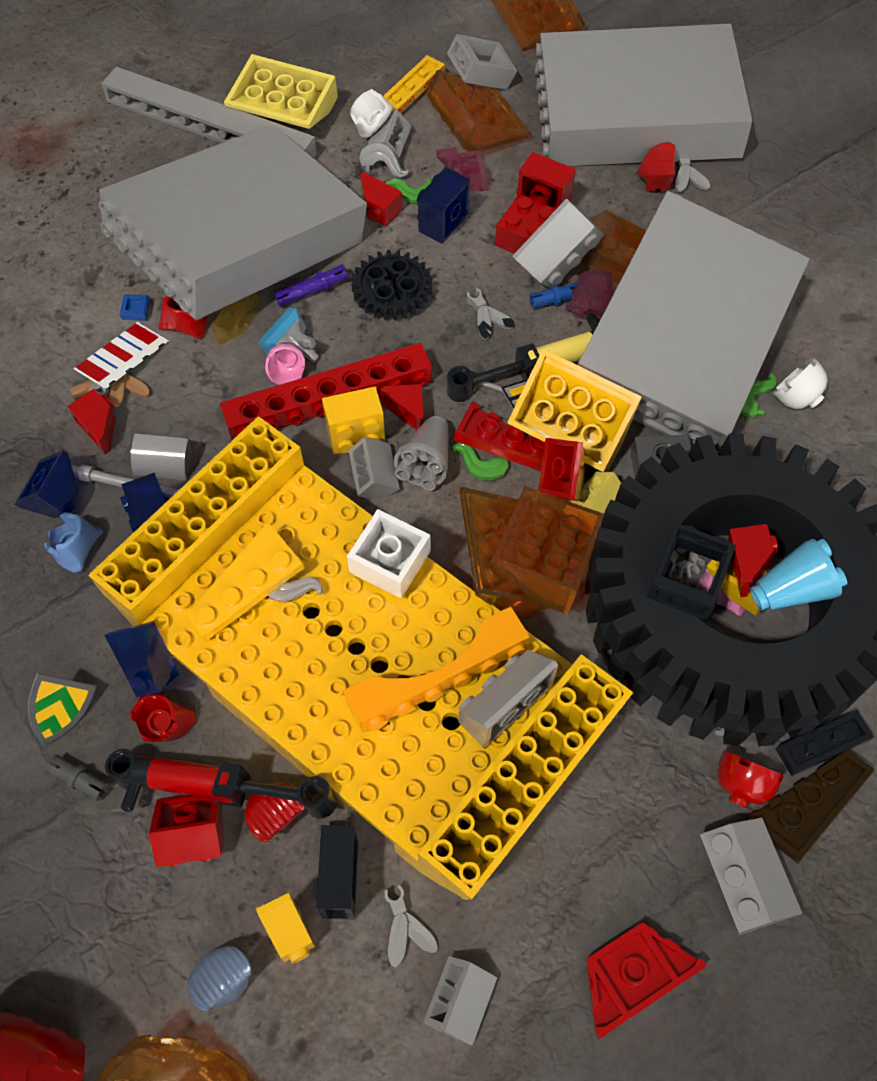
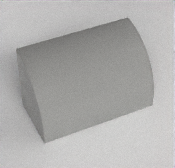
(393, 132)
(161, 454)
(373, 468)
(460, 1000)

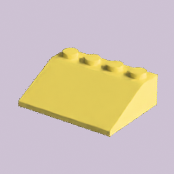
(283, 92)

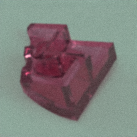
(467, 164)
(592, 293)

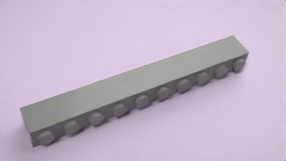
(189, 110)

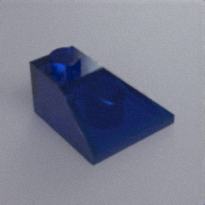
(50, 487)
(143, 658)

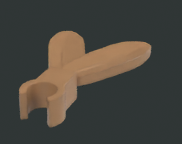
(117, 389)

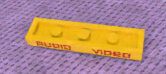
(413, 83)

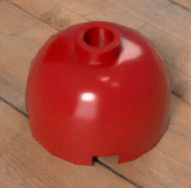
(746, 780)

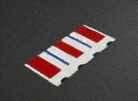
(121, 355)

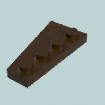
(812, 805)

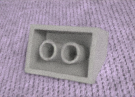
(558, 244)
(507, 696)
(750, 875)

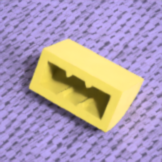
(599, 491)

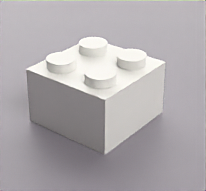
(389, 553)

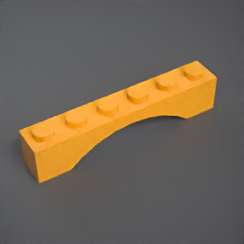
(380, 698)

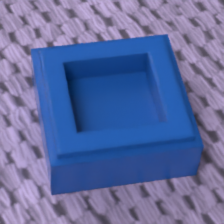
(135, 307)

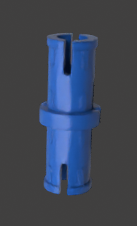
(552, 296)

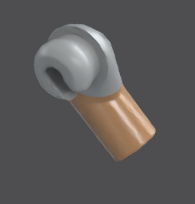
(81, 389)

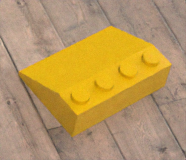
(575, 406)

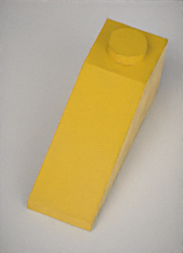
(286, 928)

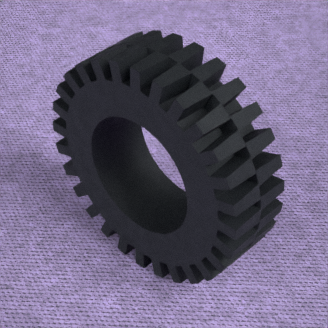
(687, 662)

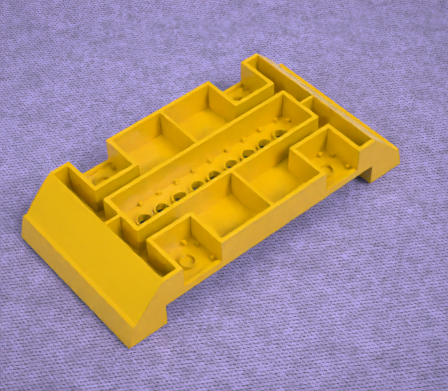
(420, 785)

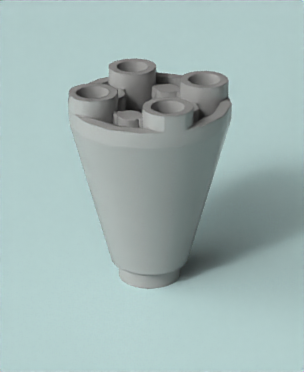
(424, 455)

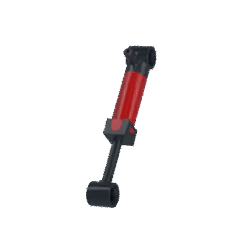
(225, 782)

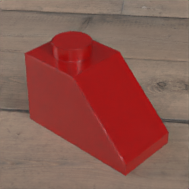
(382, 199)
(95, 418)
(751, 555)

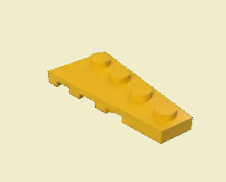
(250, 578)

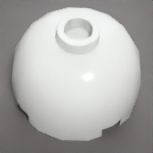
(803, 386)

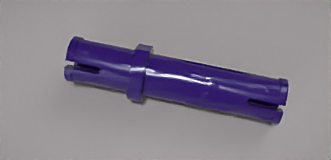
(320, 282)

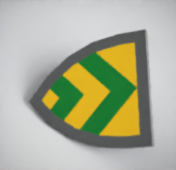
(56, 705)

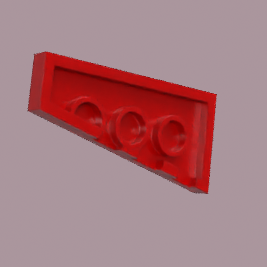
(499, 439)

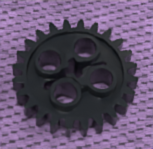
(376, 292)

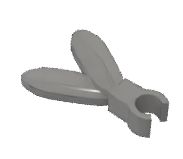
(688, 173)
(404, 925)

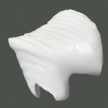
(370, 112)

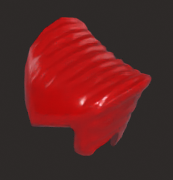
(658, 167)
(176, 319)
(161, 718)
(270, 815)

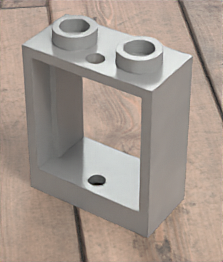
(481, 62)

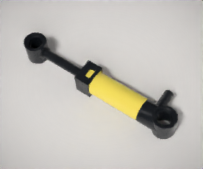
(525, 360)

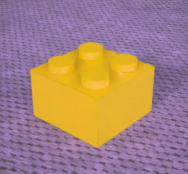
(352, 417)

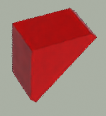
(404, 402)

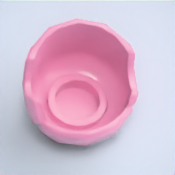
(284, 363)

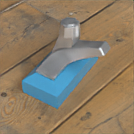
(289, 330)

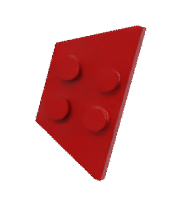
(634, 975)

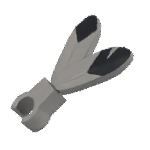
(486, 315)

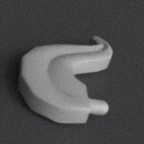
(381, 152)
(294, 589)

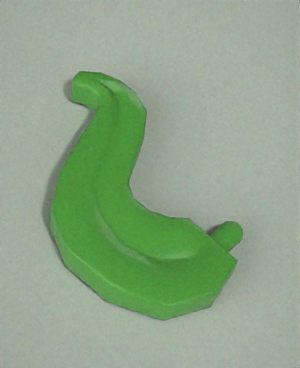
(408, 193)
(750, 407)
(482, 470)

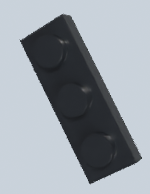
(824, 743)

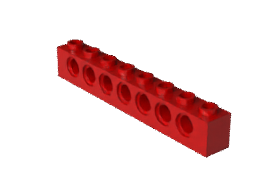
(288, 397)

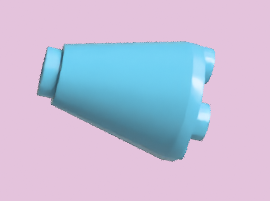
(800, 578)

